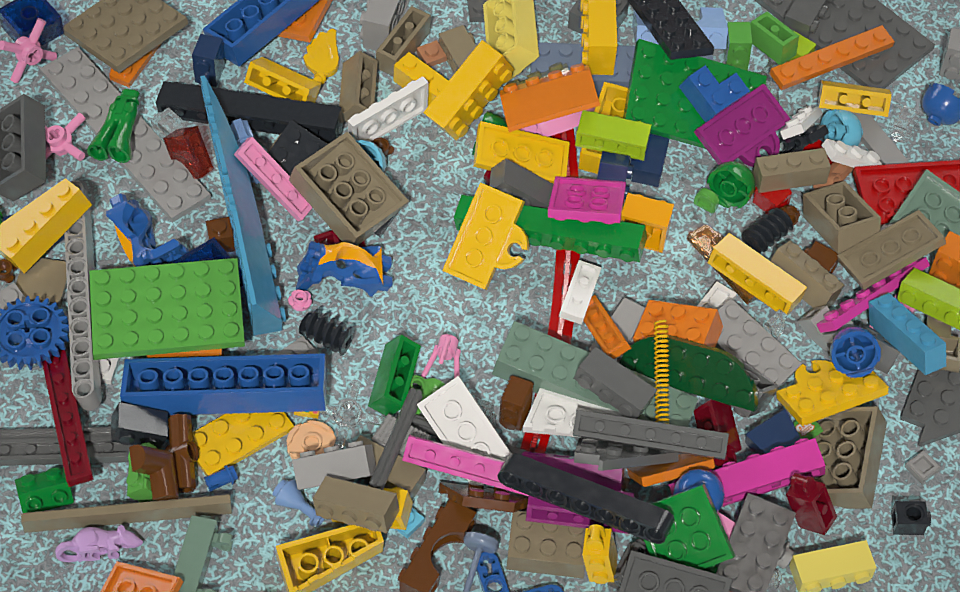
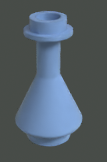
(289, 496)

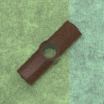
(184, 451)

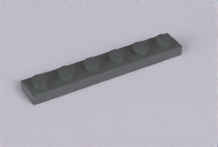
(650, 434)

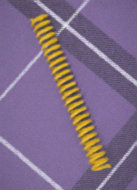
(661, 370)

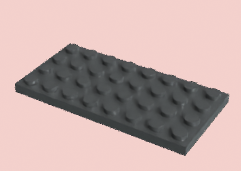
(854, 17)

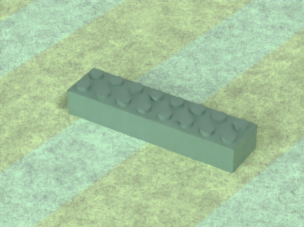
(554, 363)

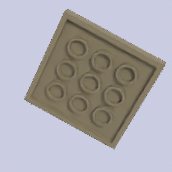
(124, 29)

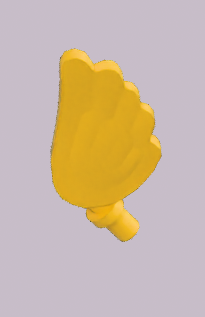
(323, 56)

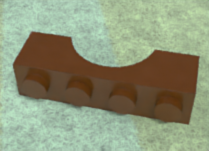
(450, 527)

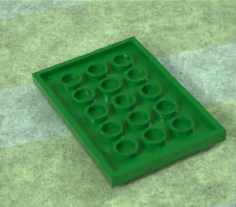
(656, 94)

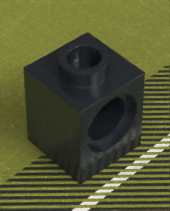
(903, 525)

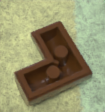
(159, 466)

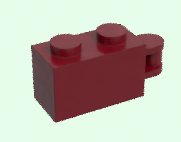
(719, 418)
(811, 504)

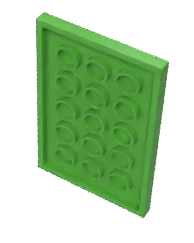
(166, 308)

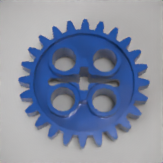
(30, 332)

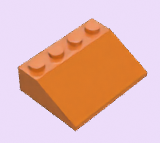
(548, 97)

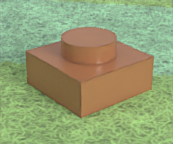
(431, 54)

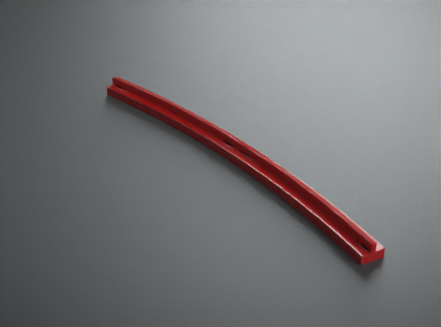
(558, 327)

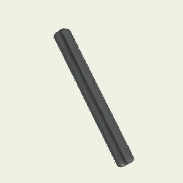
(396, 439)

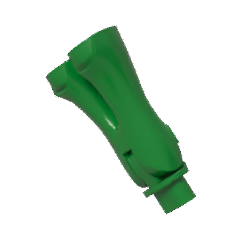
(116, 132)

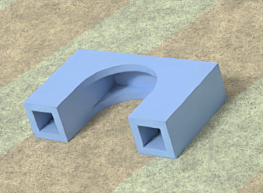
(711, 22)

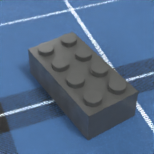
(22, 147)

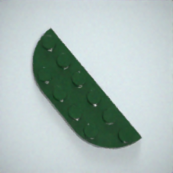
(696, 370)

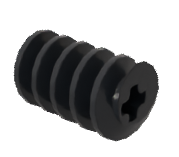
(767, 230)
(326, 332)

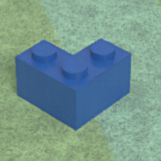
(709, 96)

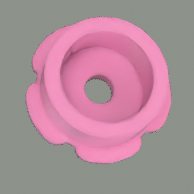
(300, 305)

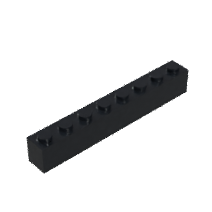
(261, 111)

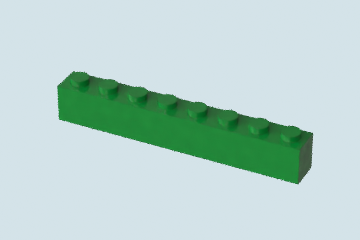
(615, 240)

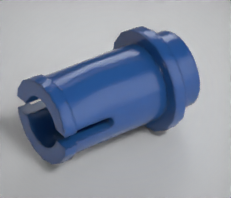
(221, 478)

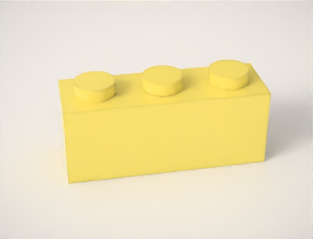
(833, 567)

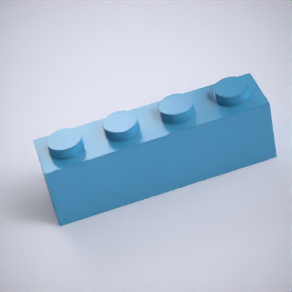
(907, 333)

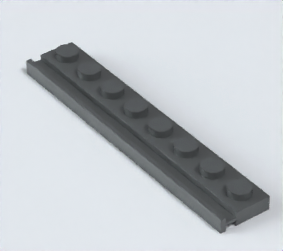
(43, 448)

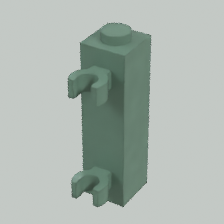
(197, 550)

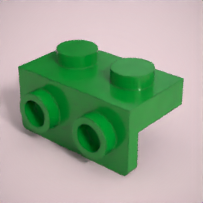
(43, 491)

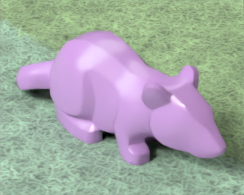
(93, 542)

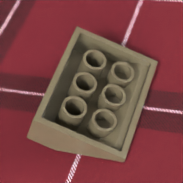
(347, 189)
(852, 455)

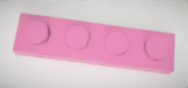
(272, 177)

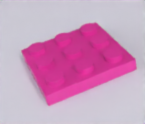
(587, 200)

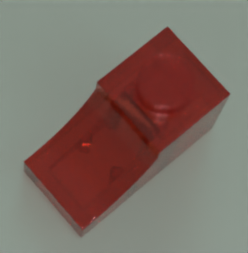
(189, 148)

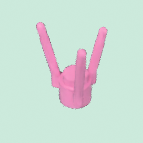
(445, 350)

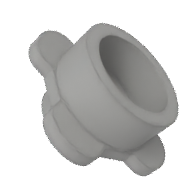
(785, 556)

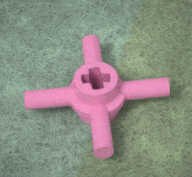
(28, 50)
(59, 139)

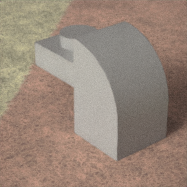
(808, 324)

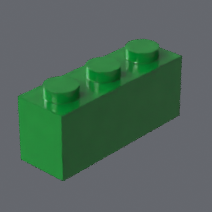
(394, 375)

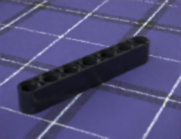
(586, 498)

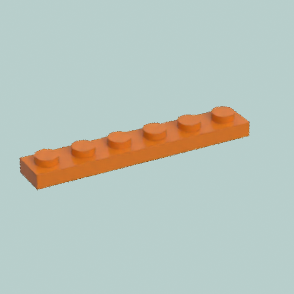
(831, 57)

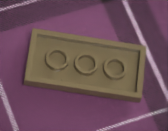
(891, 249)

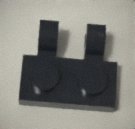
(801, 140)

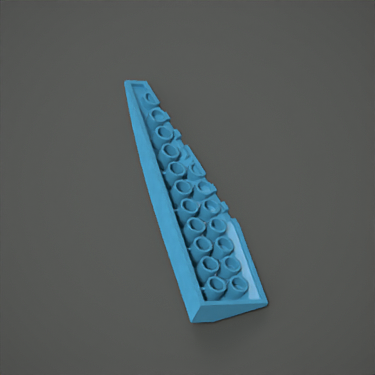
(245, 223)

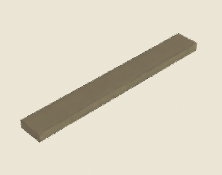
(126, 513)

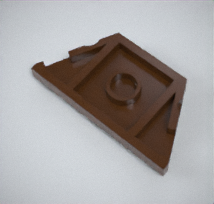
(477, 496)

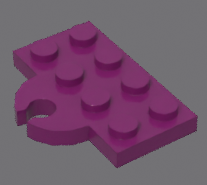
(745, 128)

